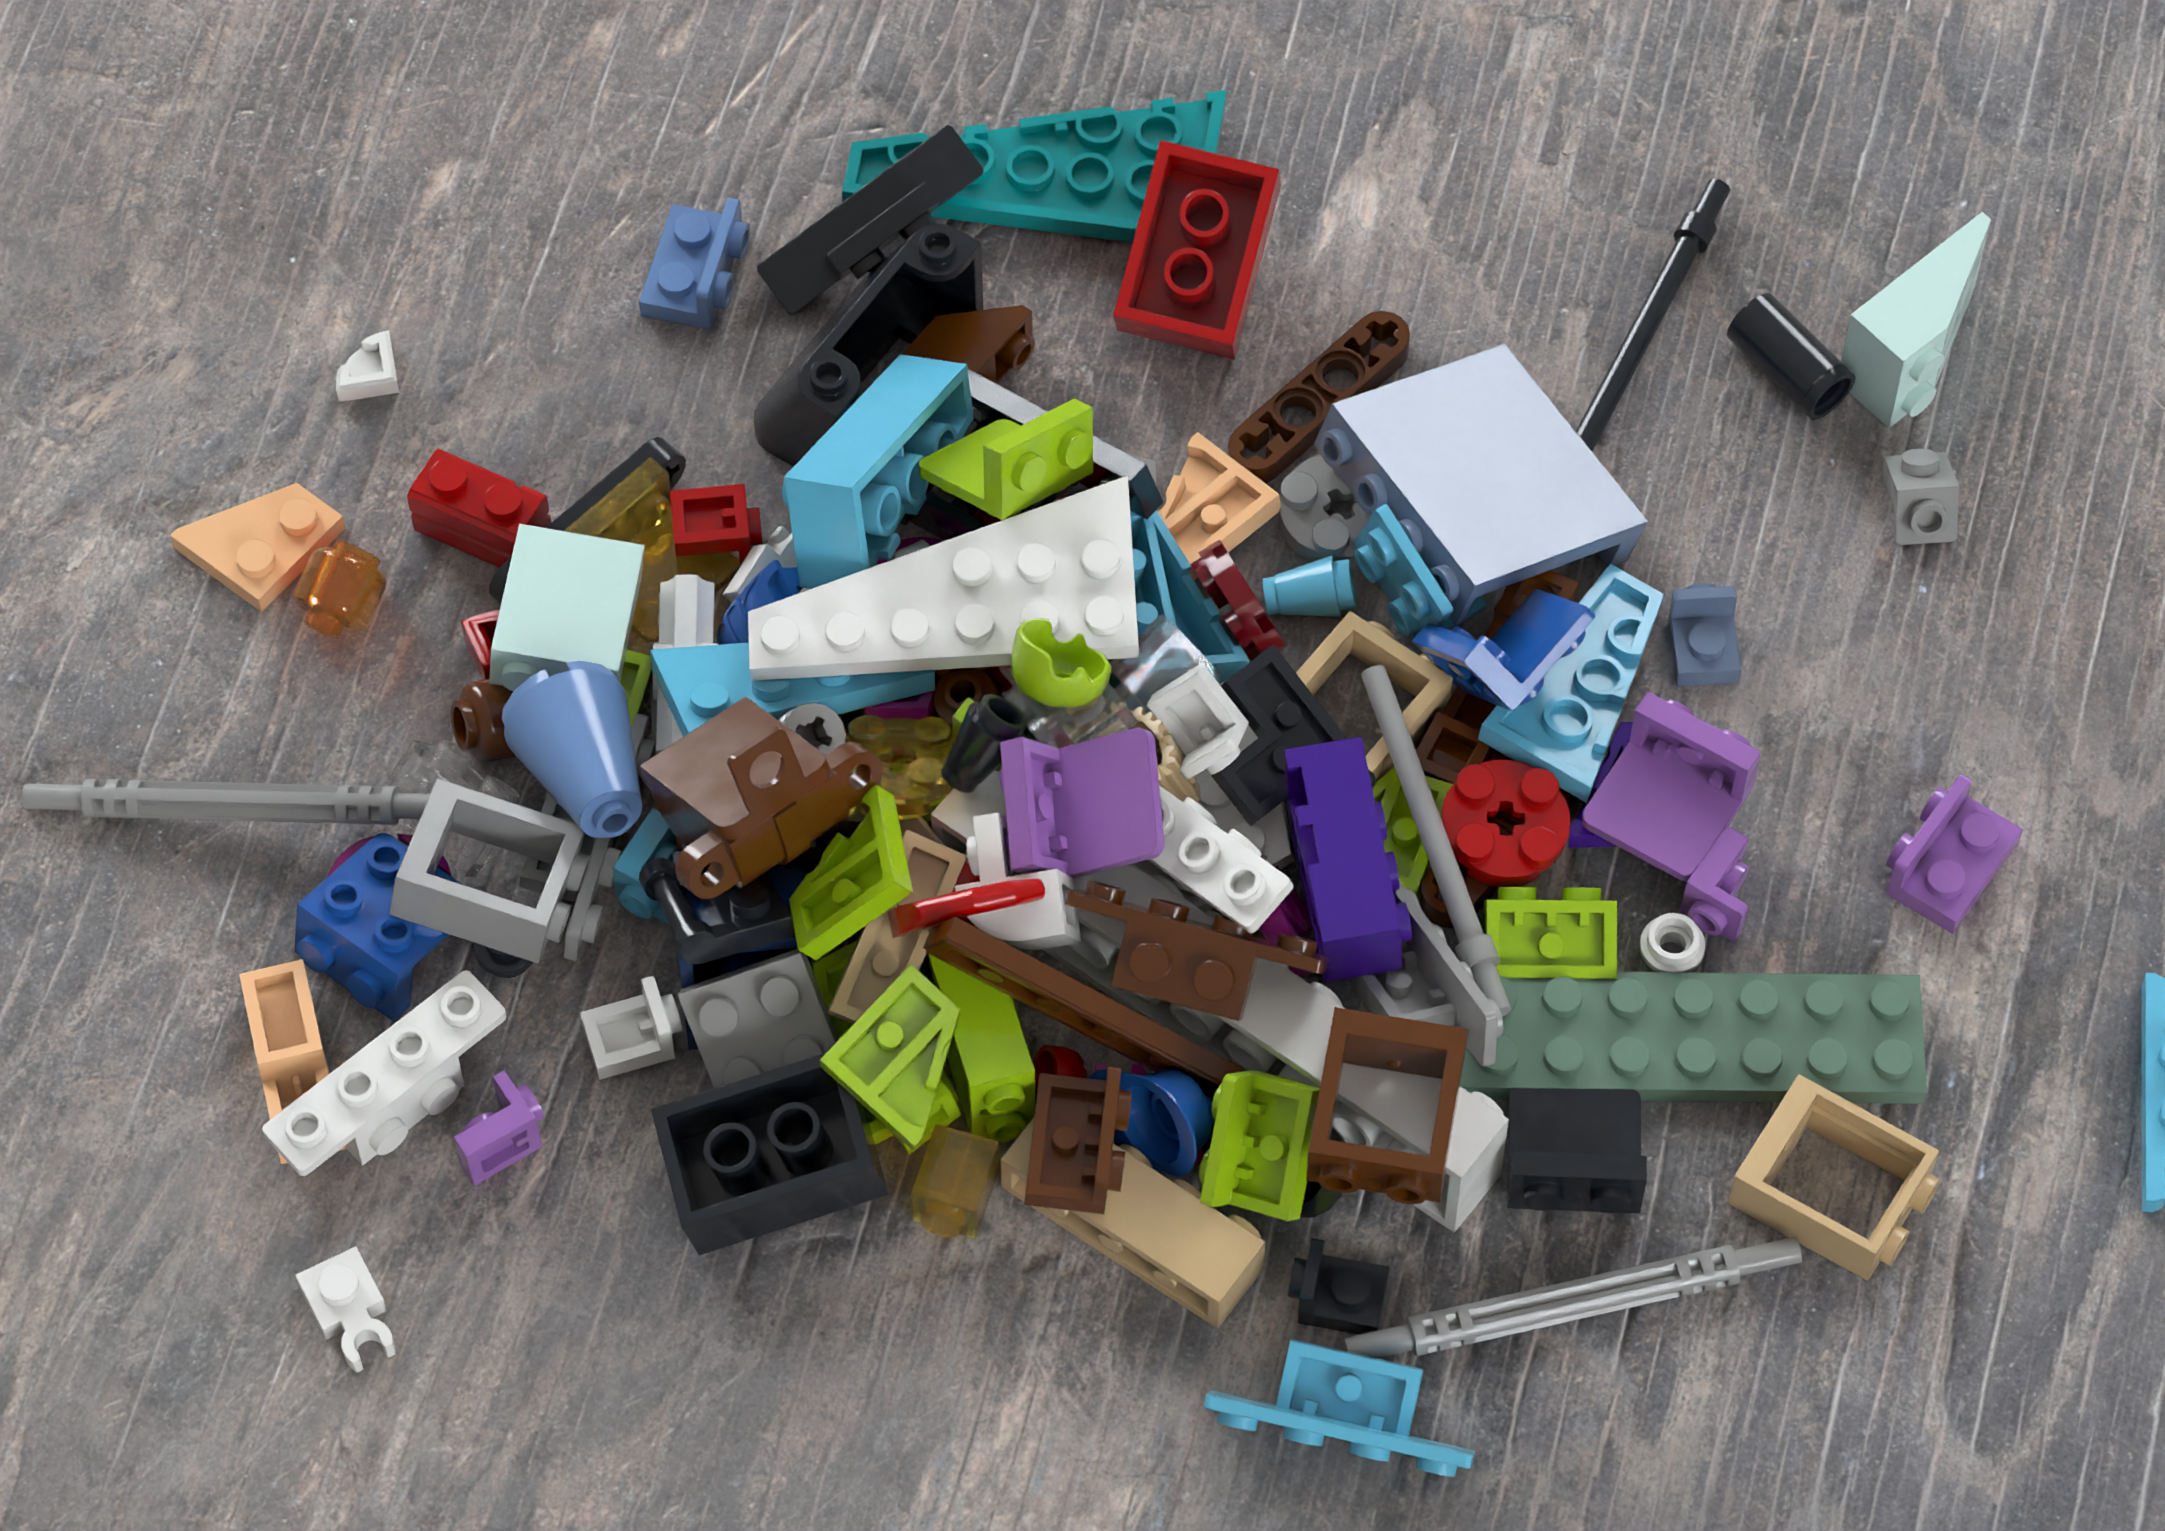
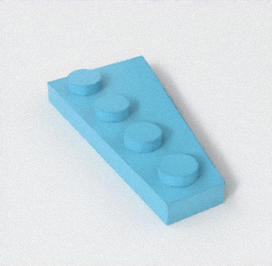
(713, 677)
(1584, 692)

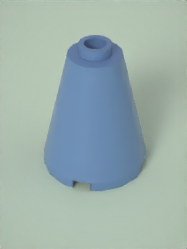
(578, 744)

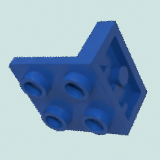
(1517, 657)

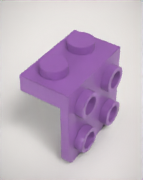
(1672, 787)
(1082, 803)

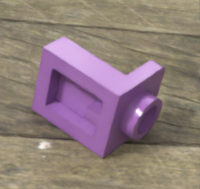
(1713, 885)
(503, 1137)

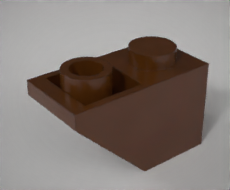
(983, 339)

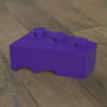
(1343, 860)

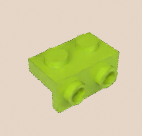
(1259, 1144)

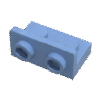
(694, 265)

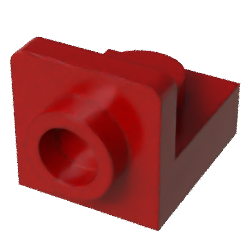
(714, 521)

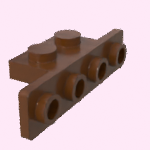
(1187, 959)

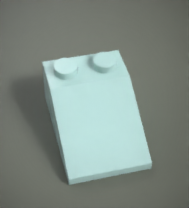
(1907, 329)

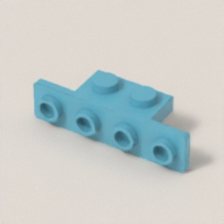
(1348, 1400)

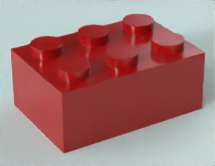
(1197, 249)

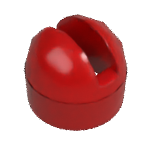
(1058, 1061)

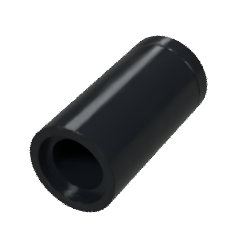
(1791, 356)

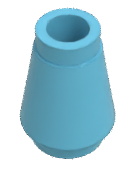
(1312, 589)

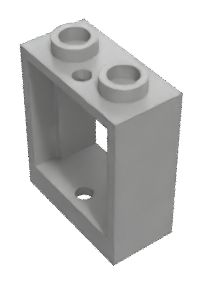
(474, 913)

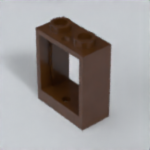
(1393, 1046)

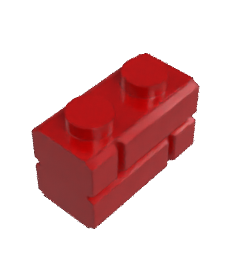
(473, 507)

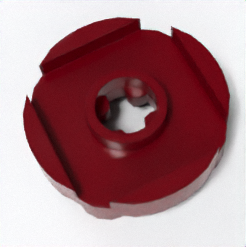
(1228, 586)

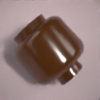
(478, 720)

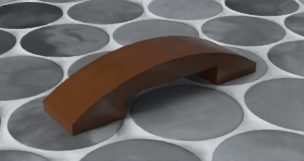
(1453, 734)

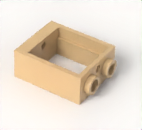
(1378, 646)
(1862, 1134)

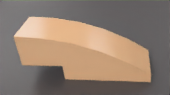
(284, 1033)

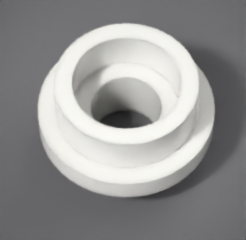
(1676, 929)

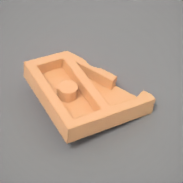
(1215, 501)
(260, 543)

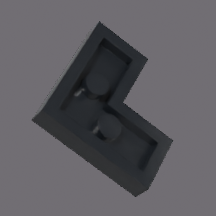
(1282, 717)

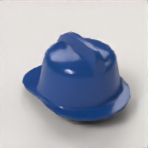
(1166, 1118)

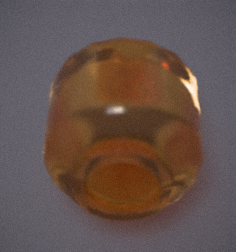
(340, 589)

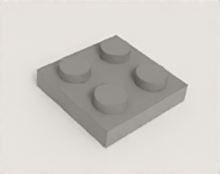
(758, 1018)

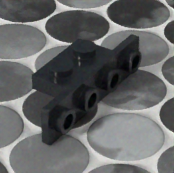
(869, 220)

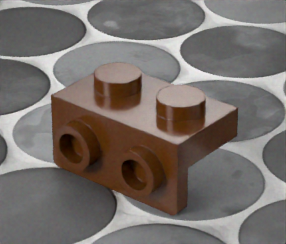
(1074, 1142)

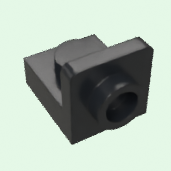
(1338, 1291)

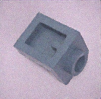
(1704, 635)

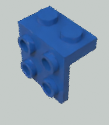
(352, 937)

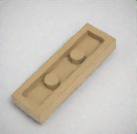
(877, 955)

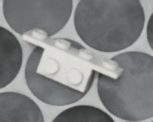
(1218, 865)
(389, 1081)

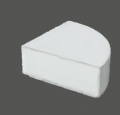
(368, 370)

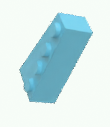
(866, 467)

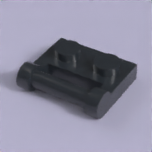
(741, 916)

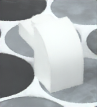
(1026, 926)

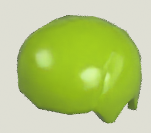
(1055, 670)

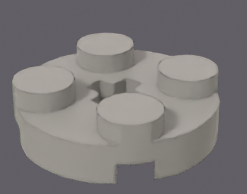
(1303, 515)

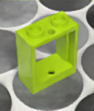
(987, 1056)

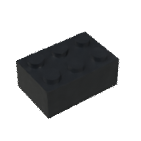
(766, 1154)

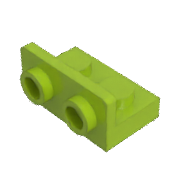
(1553, 936)

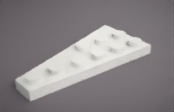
(965, 597)

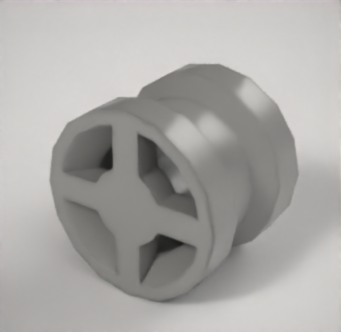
(827, 723)

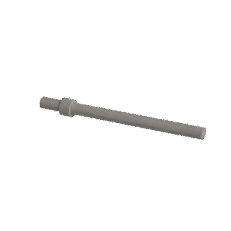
(1474, 946)

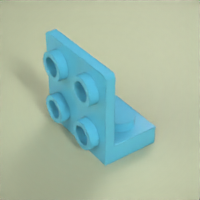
(1391, 559)

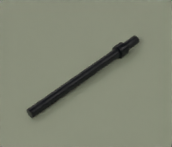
(1691, 238)

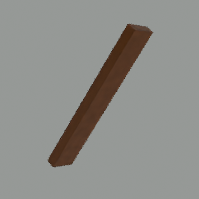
(1074, 1004)

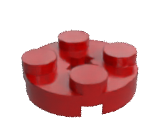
(1529, 796)

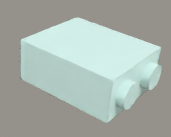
(564, 604)

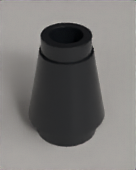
(977, 744)

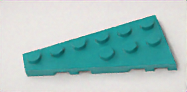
(1061, 169)

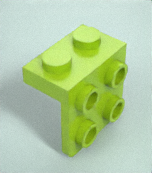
(1016, 464)

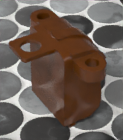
(751, 795)

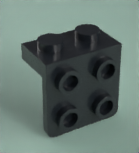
(1575, 1150)

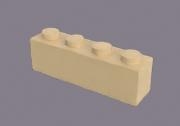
(1159, 1233)

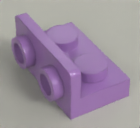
(1950, 856)

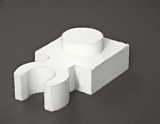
(346, 1301)

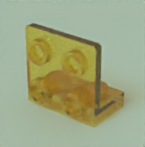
(641, 514)

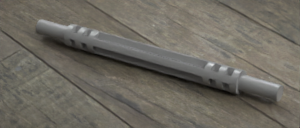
(229, 801)
(1575, 1299)

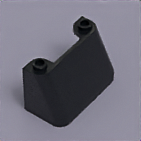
(923, 278)

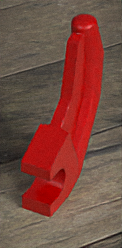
(963, 903)

